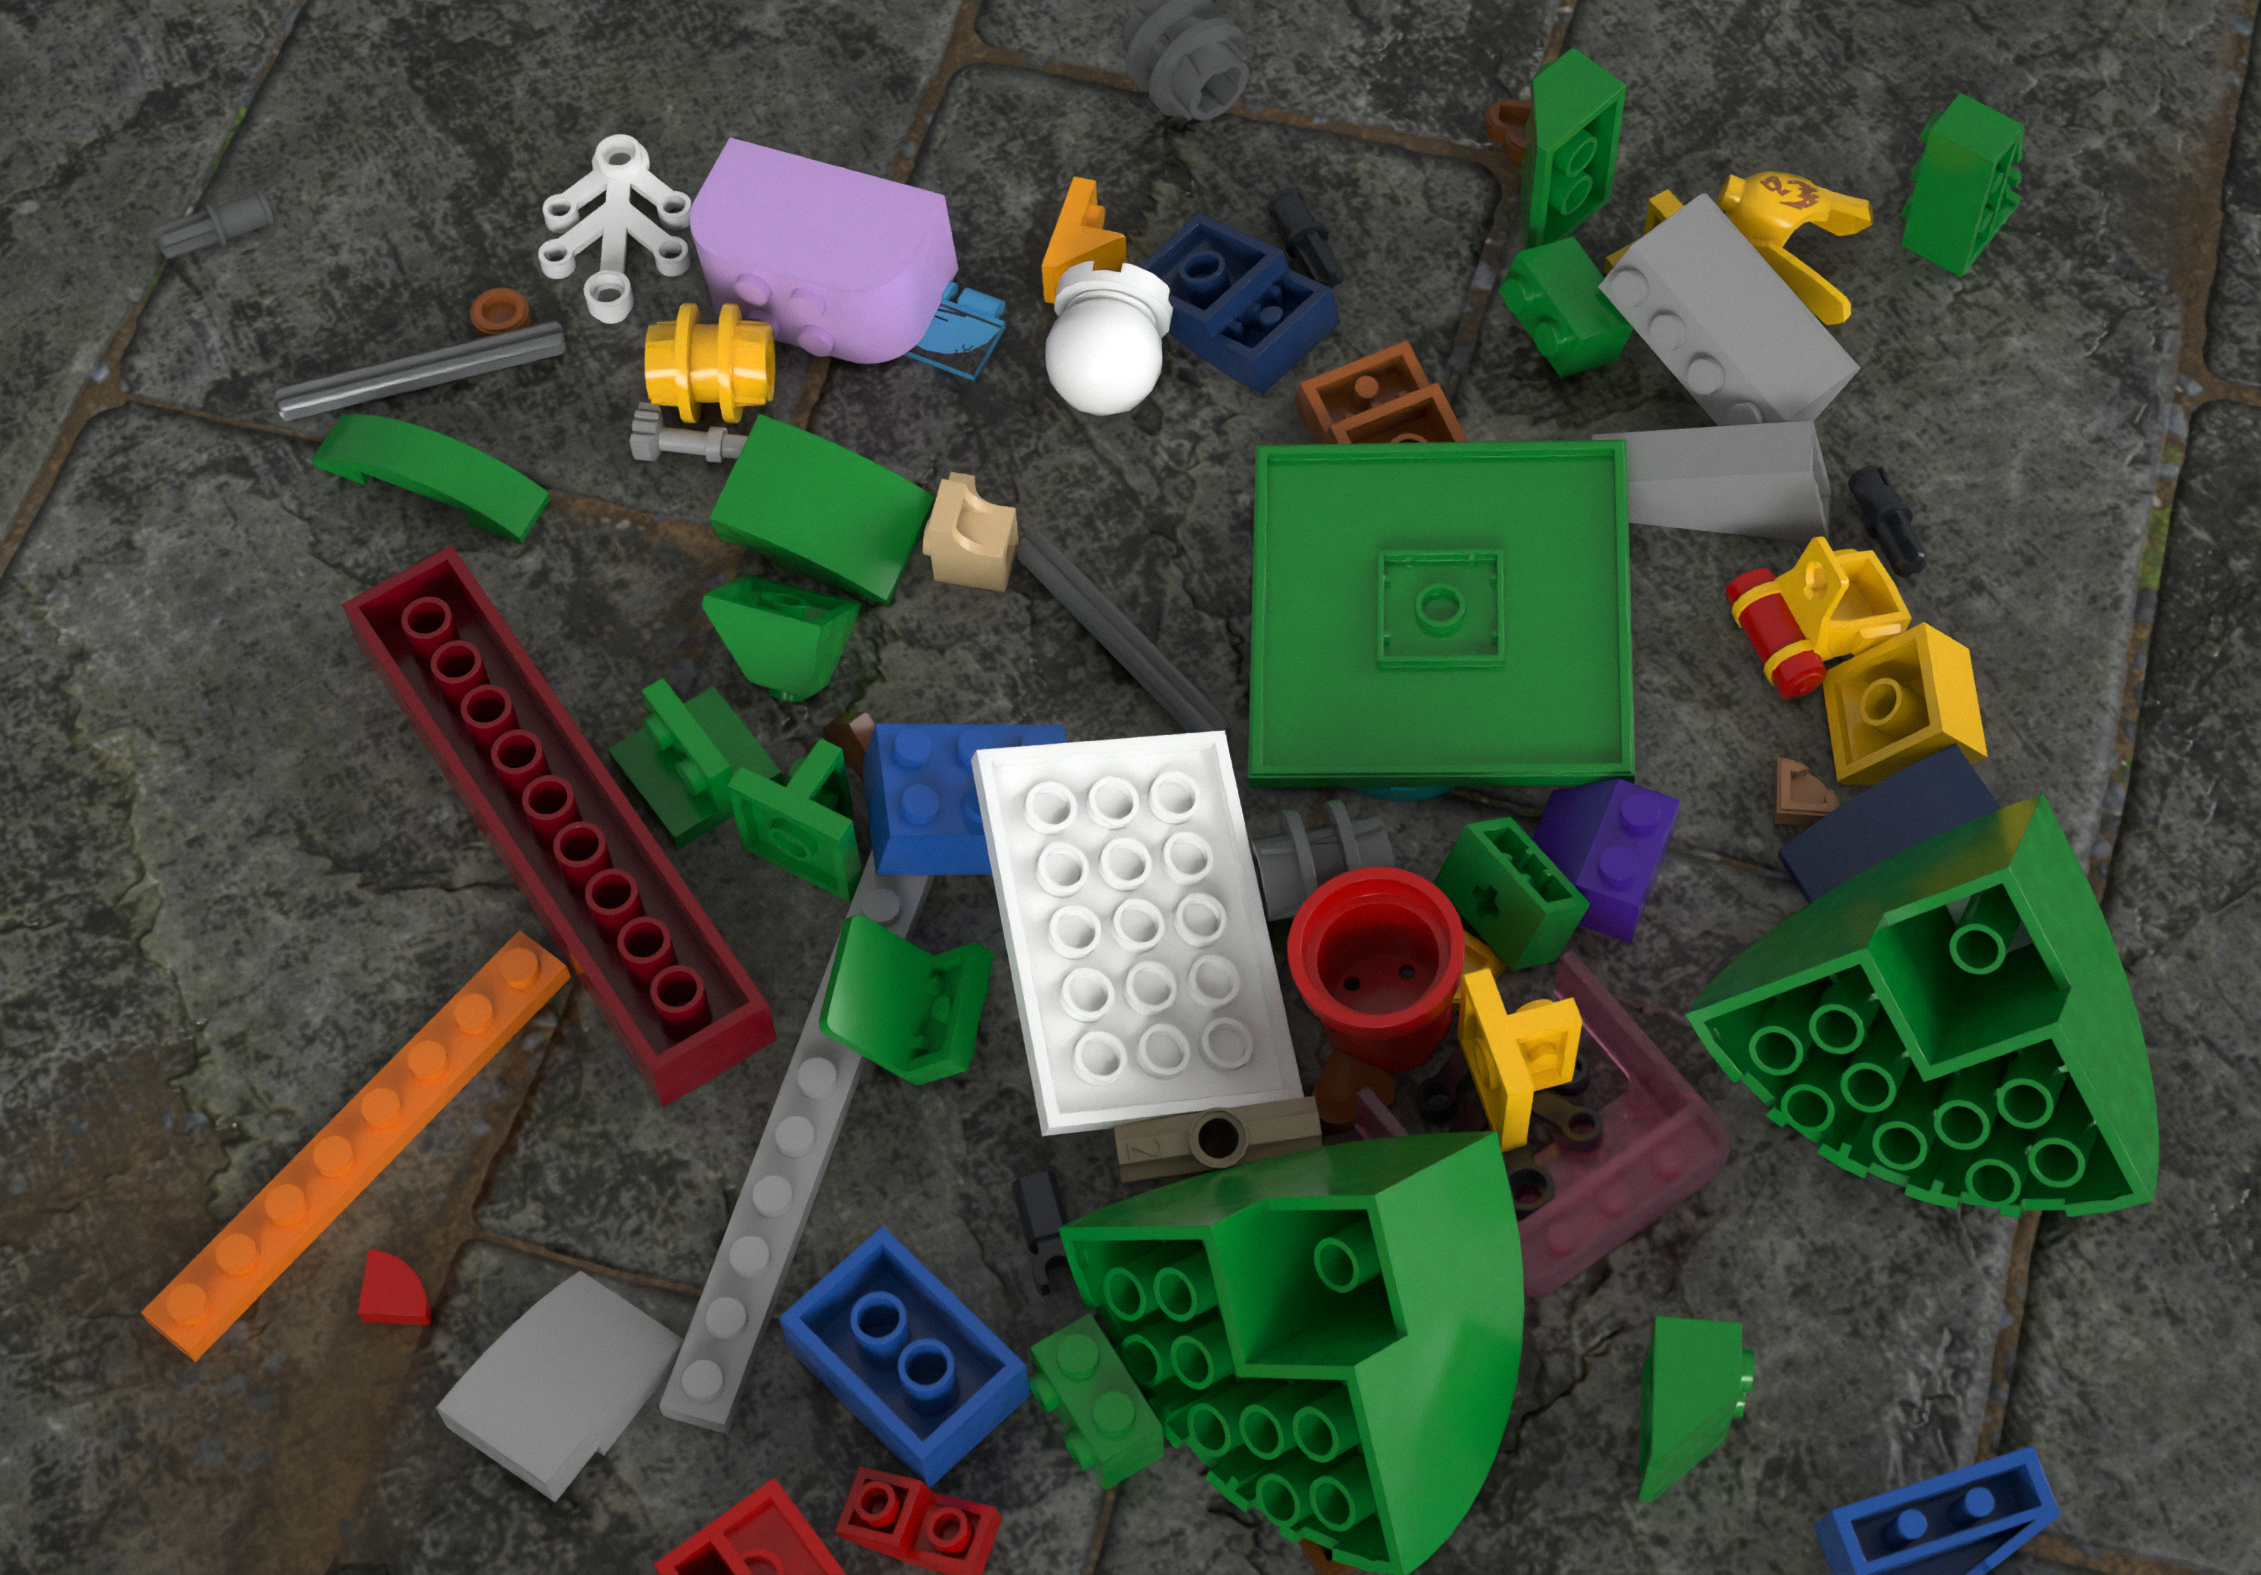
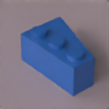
(1943, 1524)

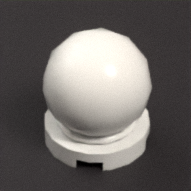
(1107, 337)

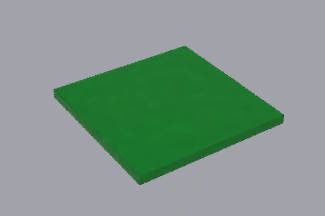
(1441, 615)

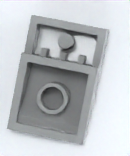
(561, 1383)

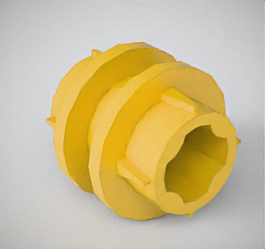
(710, 363)

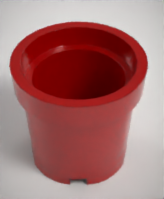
(1368, 932)

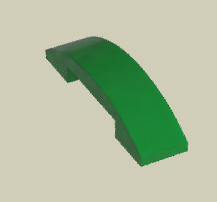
(437, 468)

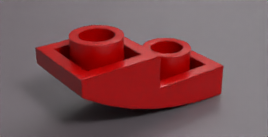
(916, 1525)

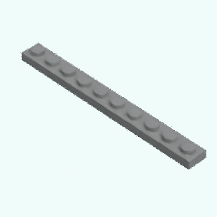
(779, 1190)

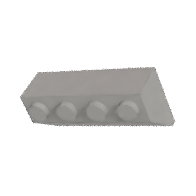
(1726, 321)

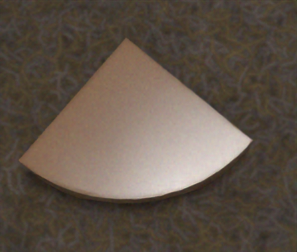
(1800, 795)

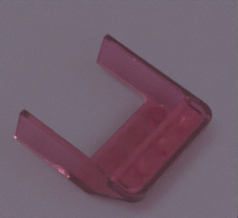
(1653, 1153)

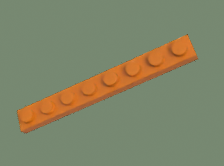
(355, 1146)

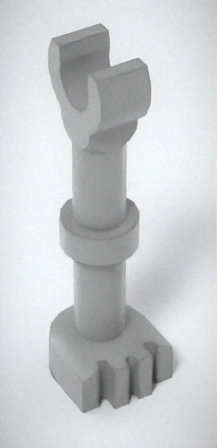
(652, 437)

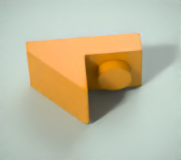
(1081, 238)

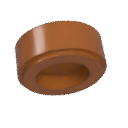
(499, 312)

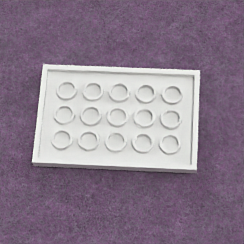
(1134, 930)

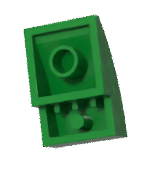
(821, 510)

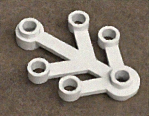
(617, 167)

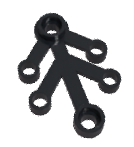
(1522, 1172)

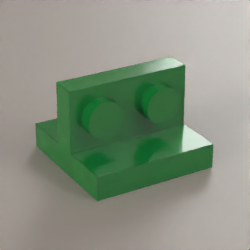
(687, 759)
(805, 823)

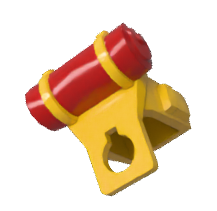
(1816, 612)

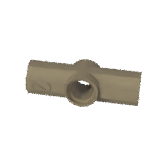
(1172, 1147)

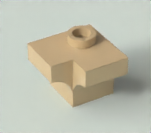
(969, 537)

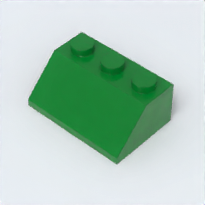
(1569, 146)

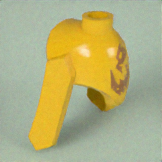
(1770, 209)

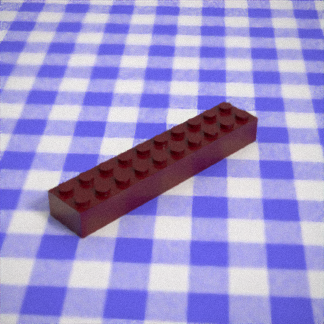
(561, 826)

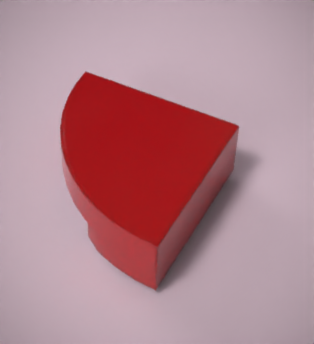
(392, 1292)

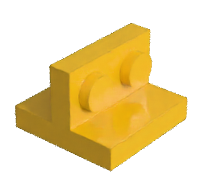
(1514, 1052)

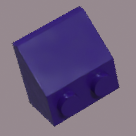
(1610, 847)

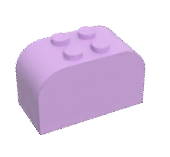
(822, 252)

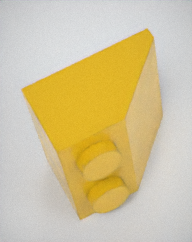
(1902, 706)

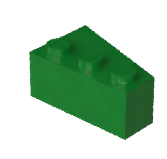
(1962, 183)

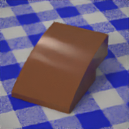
(1377, 402)

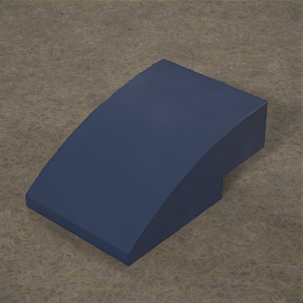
(1240, 302)
(1887, 820)

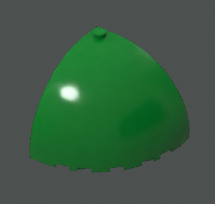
(1952, 1026)
(1325, 1331)

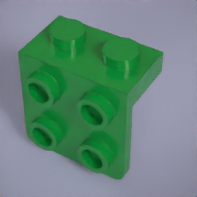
(904, 1004)

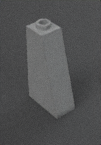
(1730, 479)

